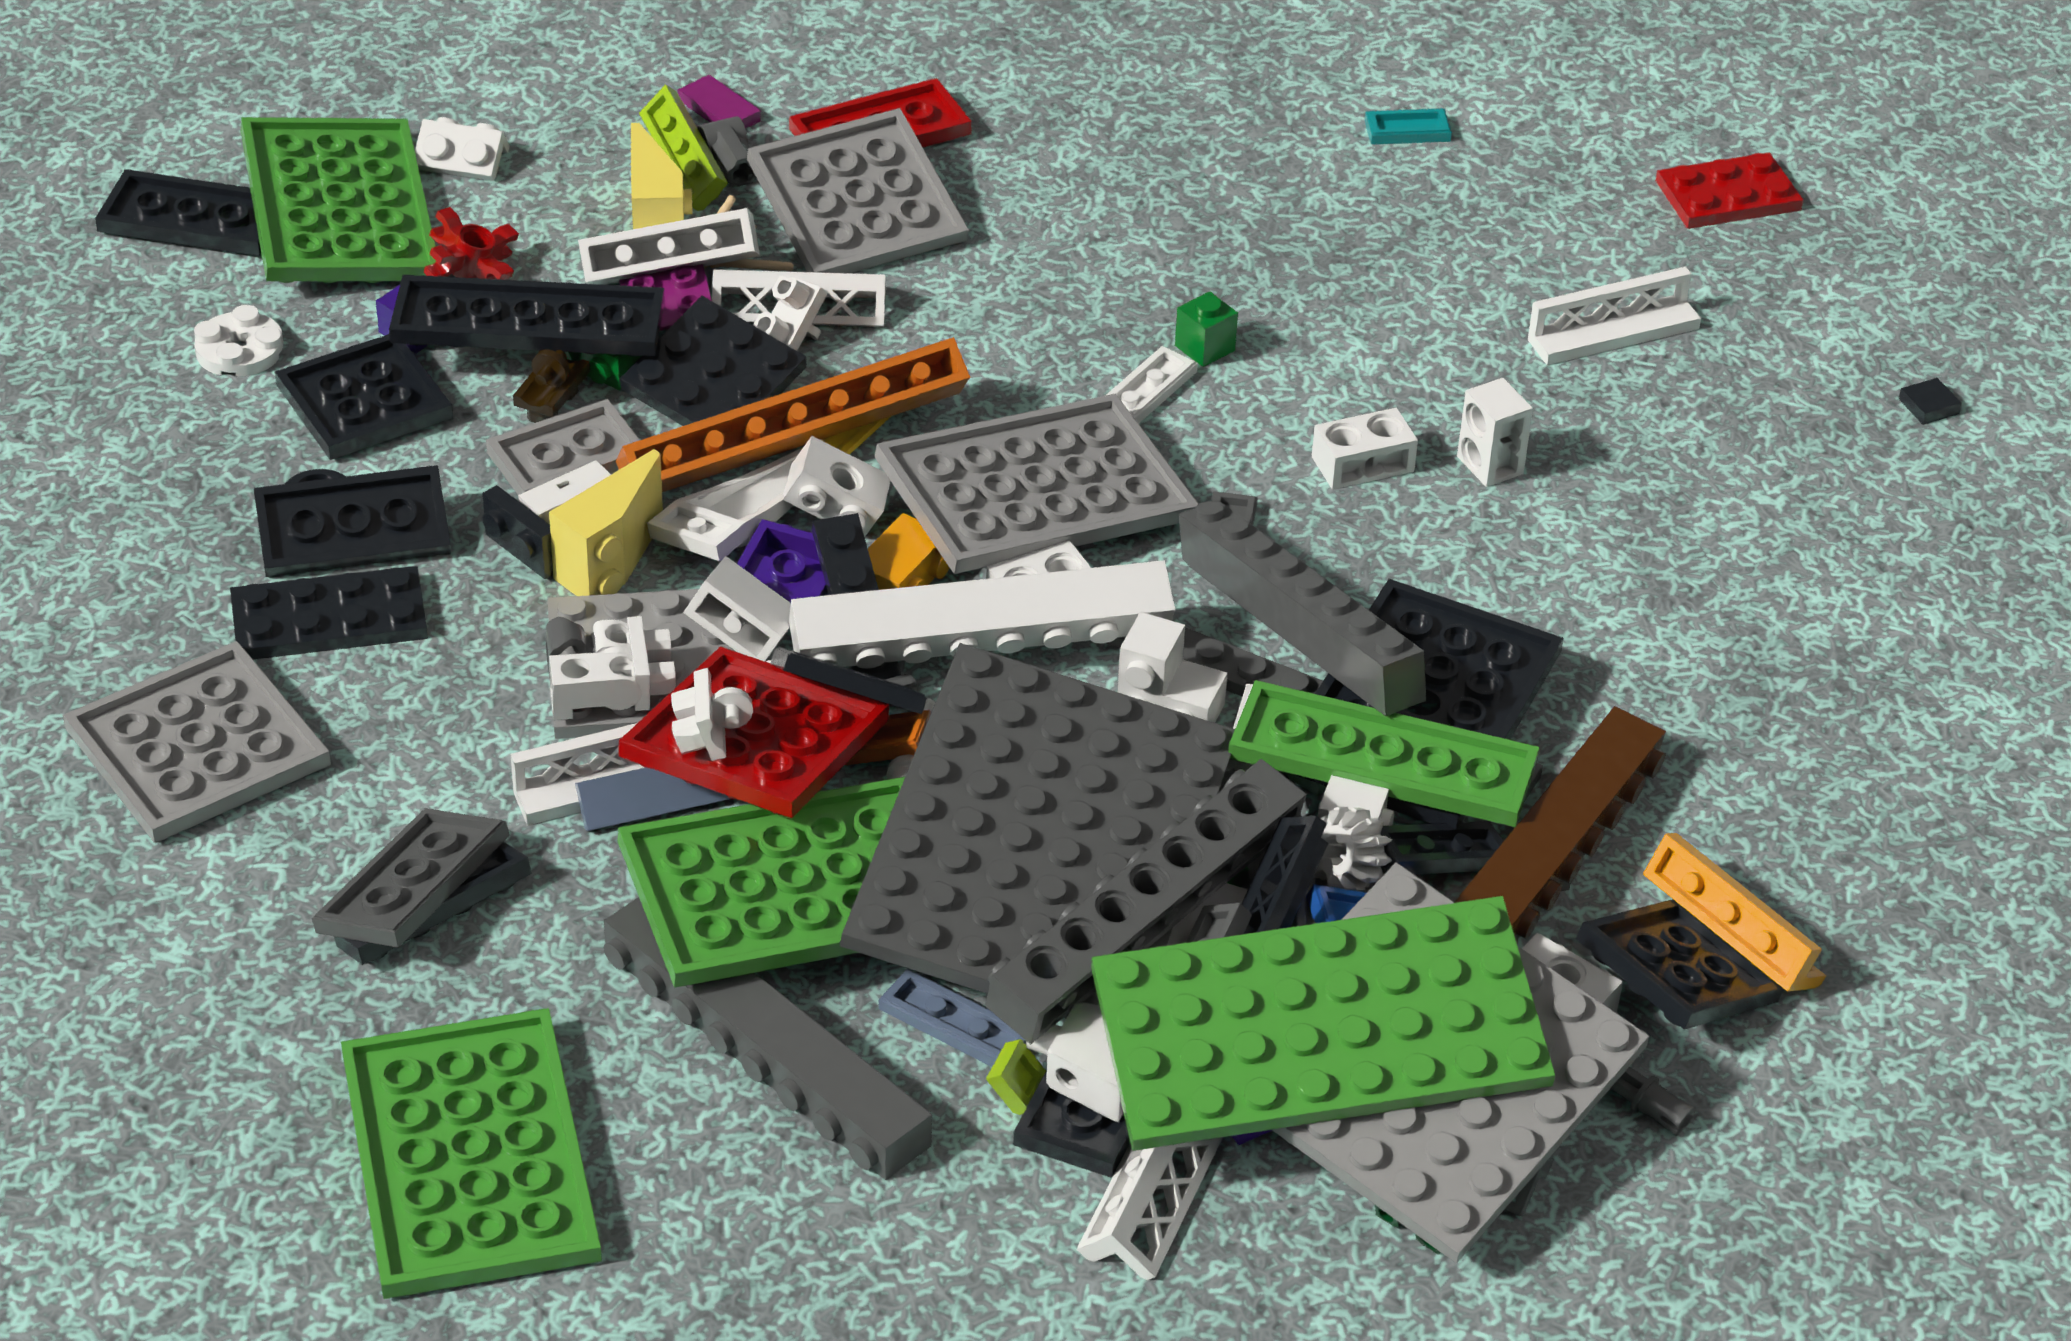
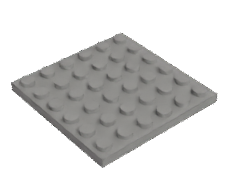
(1463, 1161)

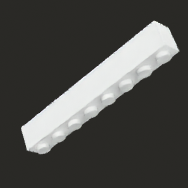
(981, 613)

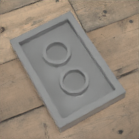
(560, 445)

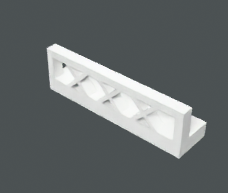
(836, 284)
(1609, 325)
(554, 791)
(1130, 1204)

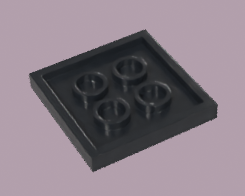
(711, 366)
(363, 396)
(1678, 964)

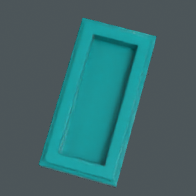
(1408, 126)

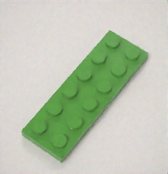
(1398, 752)

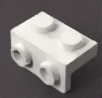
(460, 149)

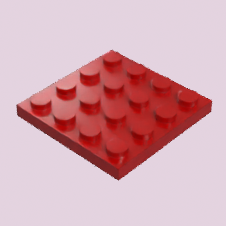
(782, 754)

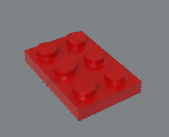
(1729, 190)

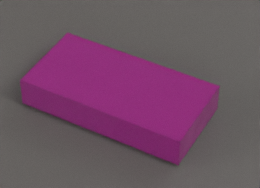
(717, 102)

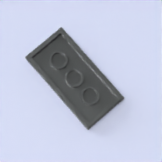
(410, 877)

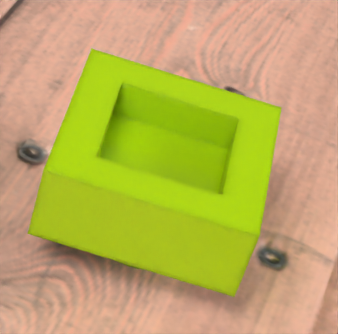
(1016, 1075)

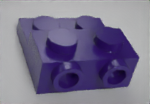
(784, 561)

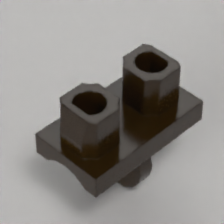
(550, 384)

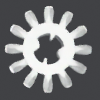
(1353, 850)

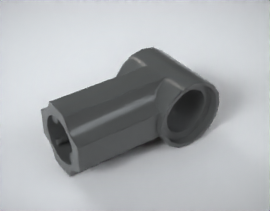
(729, 147)

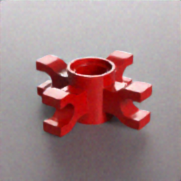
(470, 249)

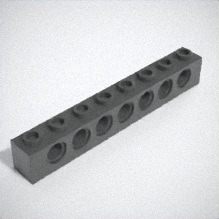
(1142, 899)

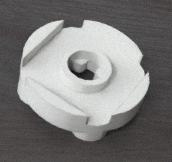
(219, 353)

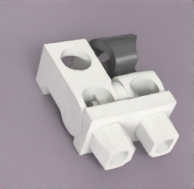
(607, 666)

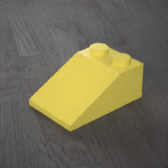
(655, 183)
(605, 528)

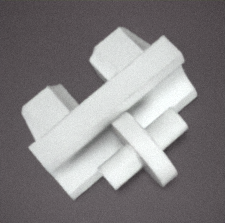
(794, 311)
(705, 716)

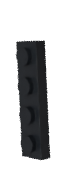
(848, 568)
(493, 876)

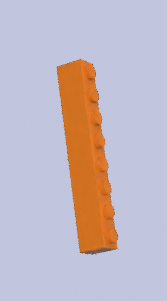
(808, 411)

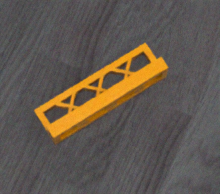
(1735, 914)

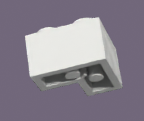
(1155, 670)

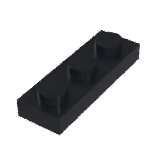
(1441, 847)

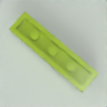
(681, 140)

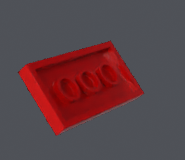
(926, 105)

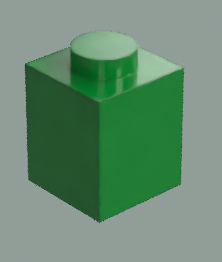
(1206, 329)

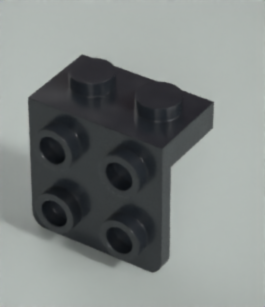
(518, 530)

